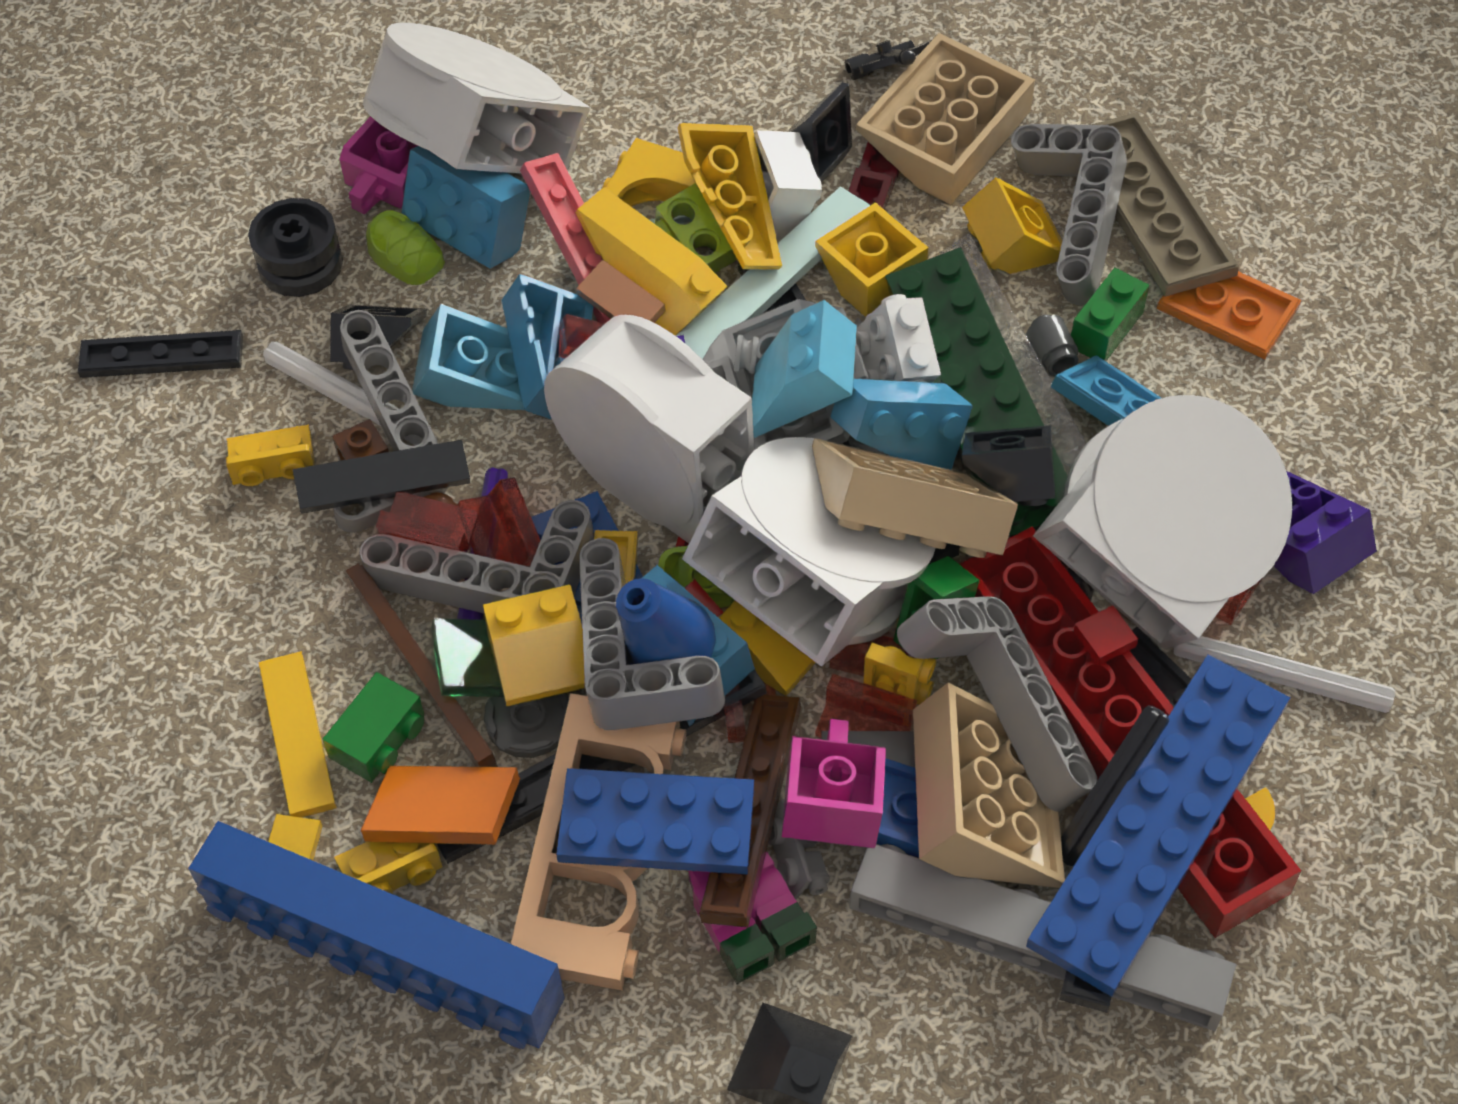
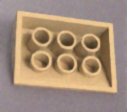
(947, 116)
(912, 499)
(976, 798)

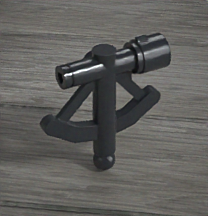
(887, 55)

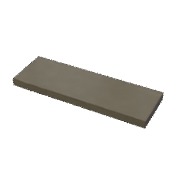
(1164, 216)

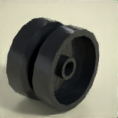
(295, 247)

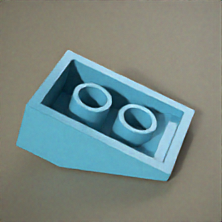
(466, 363)
(804, 367)

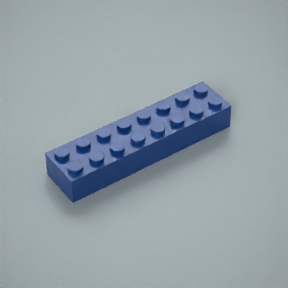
(378, 935)

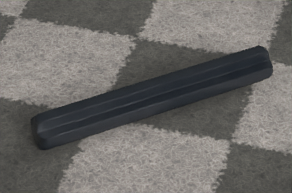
(1111, 782)

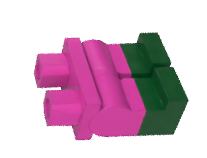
(774, 928)

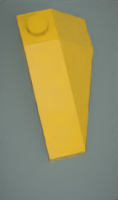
(732, 183)
(650, 259)

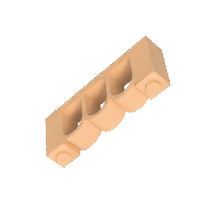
(586, 952)

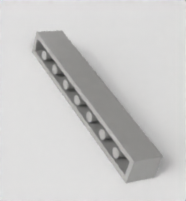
(1000, 920)

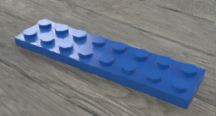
(1157, 826)

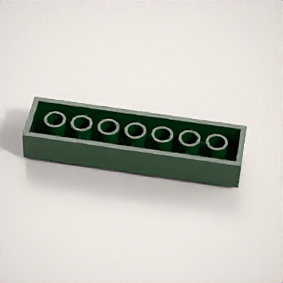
(975, 359)

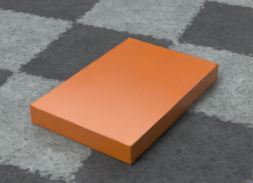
(1236, 311)
(441, 805)

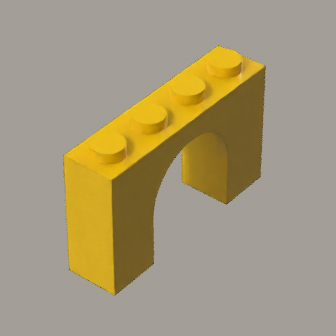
(649, 173)

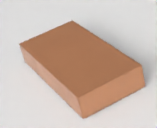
(618, 295)

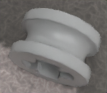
(746, 354)

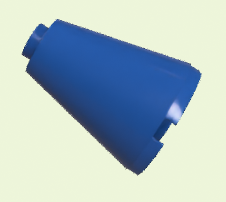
(662, 623)

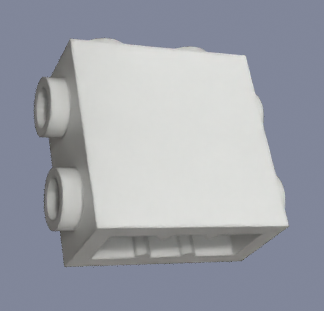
(898, 342)

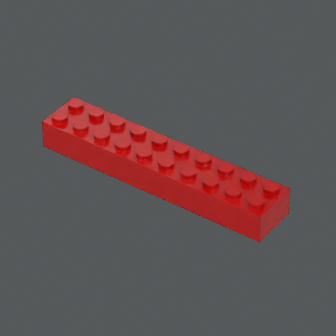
(1242, 861)

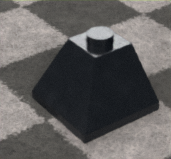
(827, 131)
(393, 321)
(1014, 462)
(789, 1059)

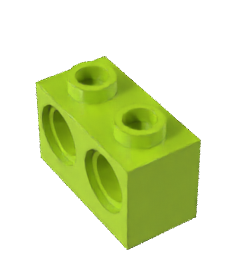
(700, 232)

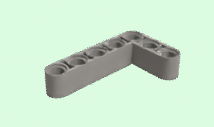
(1100, 163)
(379, 390)
(484, 574)
(1015, 686)
(636, 693)

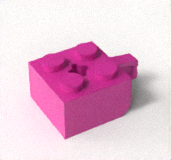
(375, 166)
(834, 789)

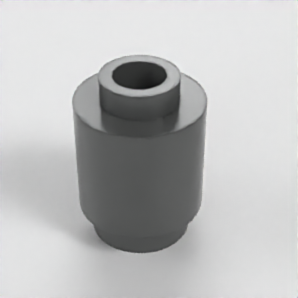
(1053, 343)

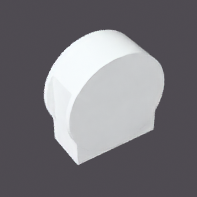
(470, 101)
(651, 421)
(1173, 514)
(793, 563)

